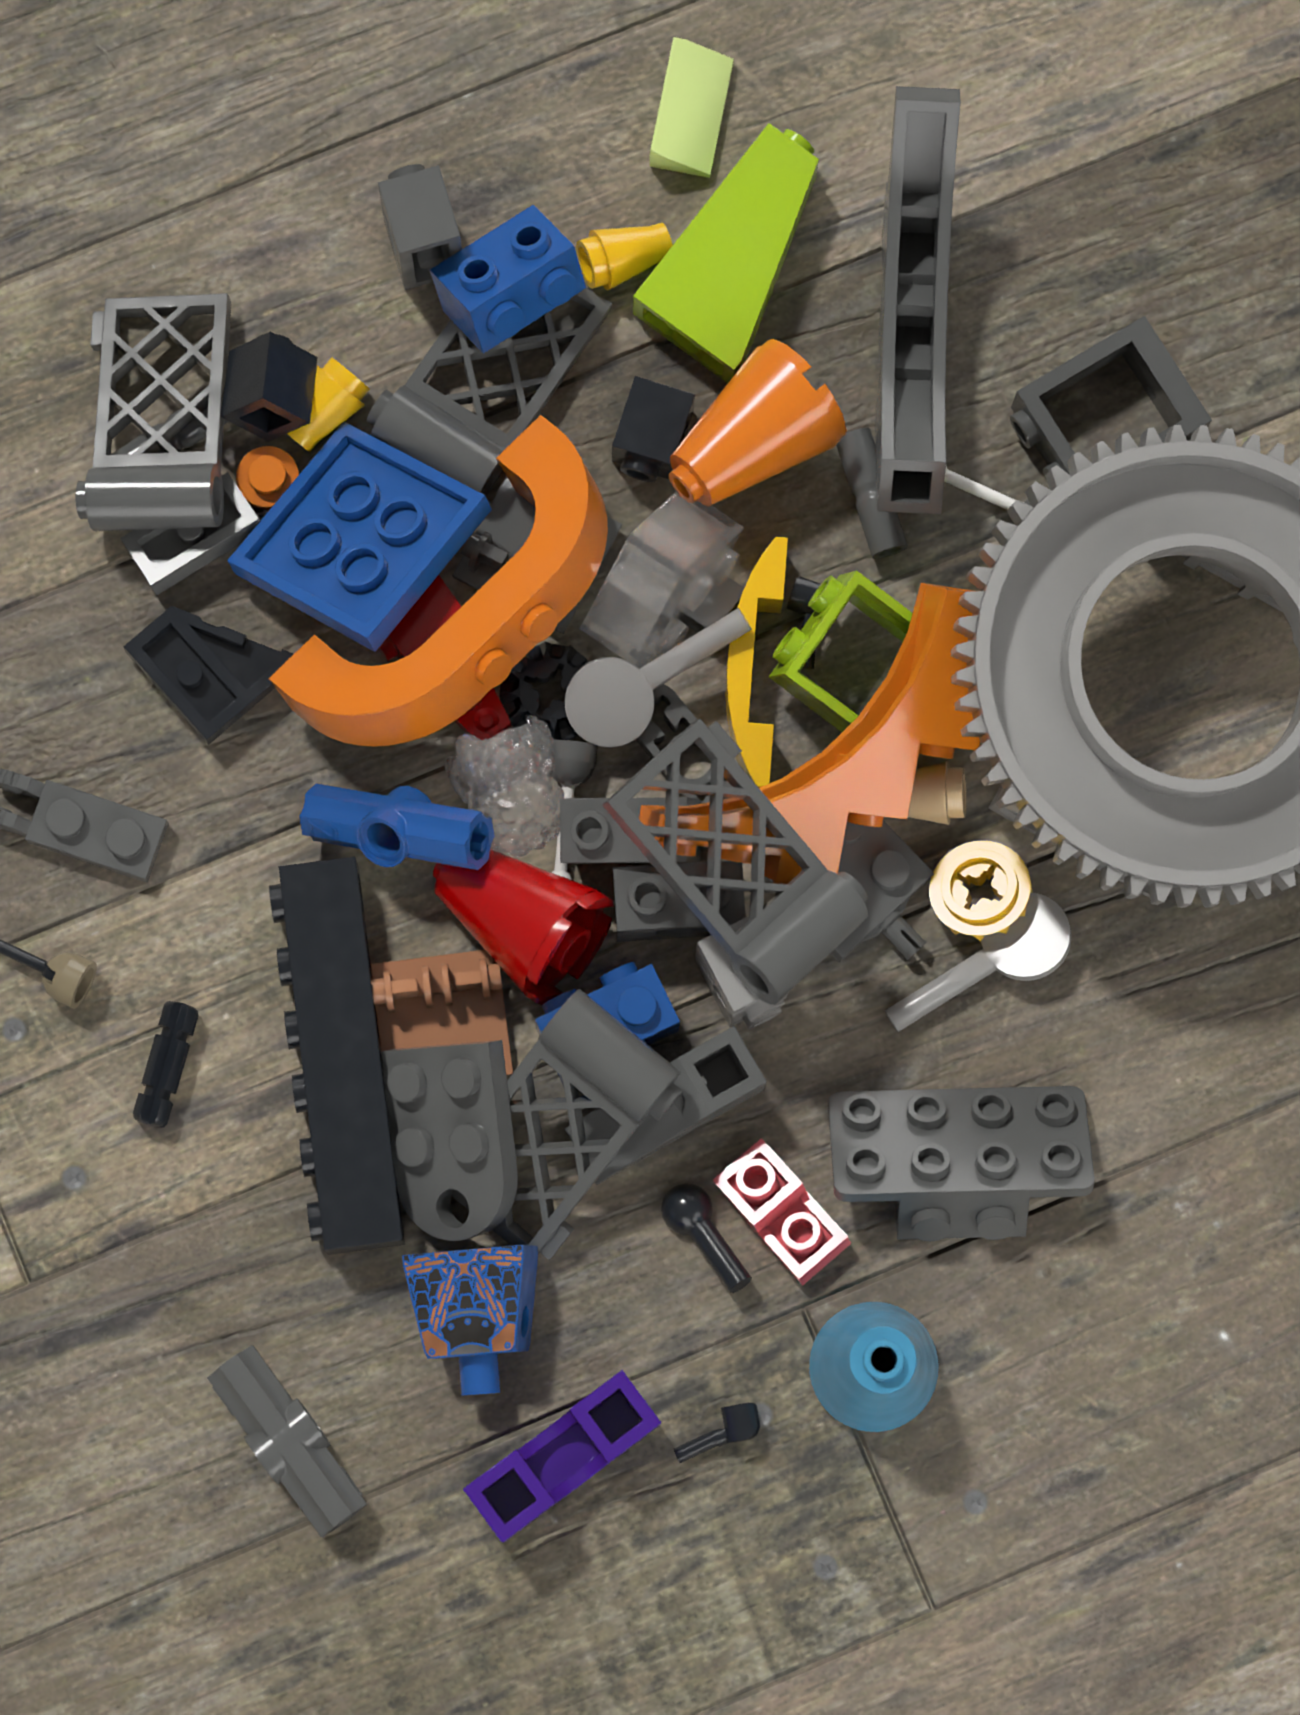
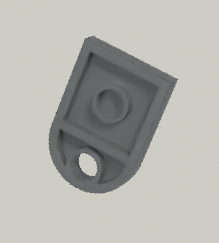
(451, 1134)

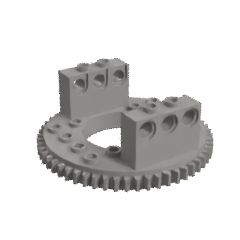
(1026, 683)

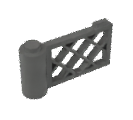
(452, 437)
(150, 486)
(803, 917)
(613, 1073)

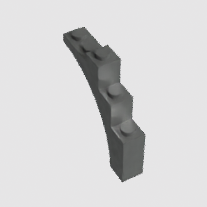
(915, 301)

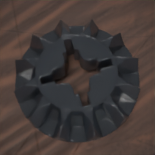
(539, 665)

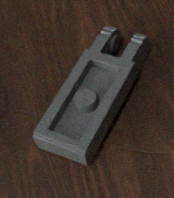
(85, 826)

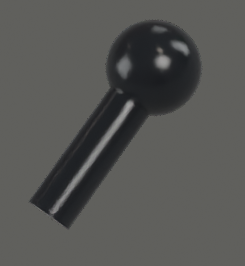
(688, 1212)

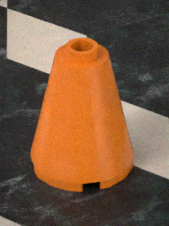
(756, 428)

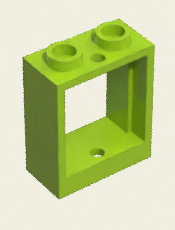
(800, 644)

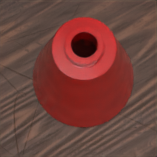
(527, 919)

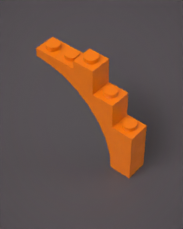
(871, 763)

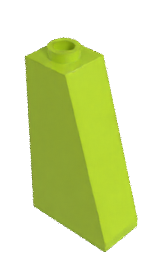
(727, 260)

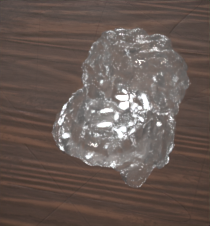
(511, 784)

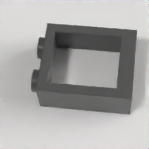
(1149, 363)

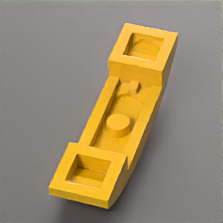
(761, 594)

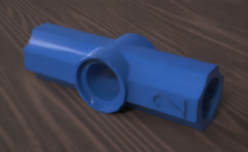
(397, 826)

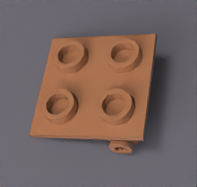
(440, 1001)

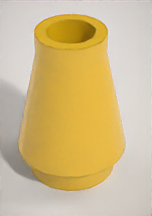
(621, 253)
(335, 400)

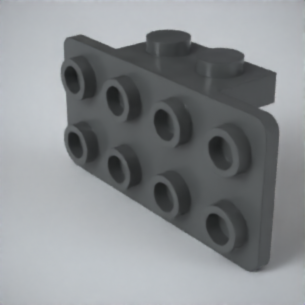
(960, 1156)

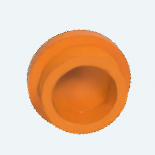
(265, 475)

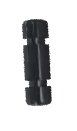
(165, 1064)

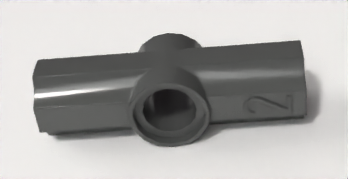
(287, 1441)

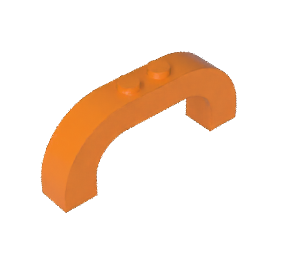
(487, 633)

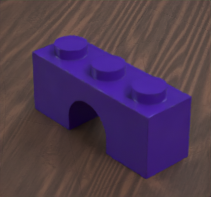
(562, 1456)

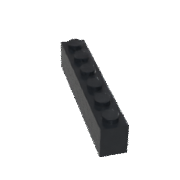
(339, 1056)

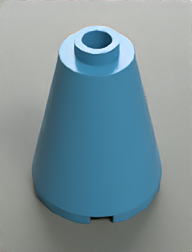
(849, 1383)

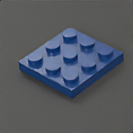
(359, 535)

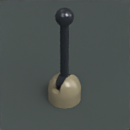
(65, 976)

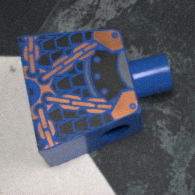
(474, 1307)

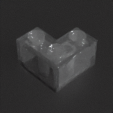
(661, 574)

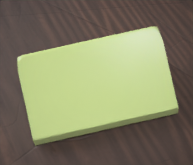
(690, 109)

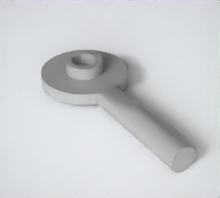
(614, 700)
(1028, 952)

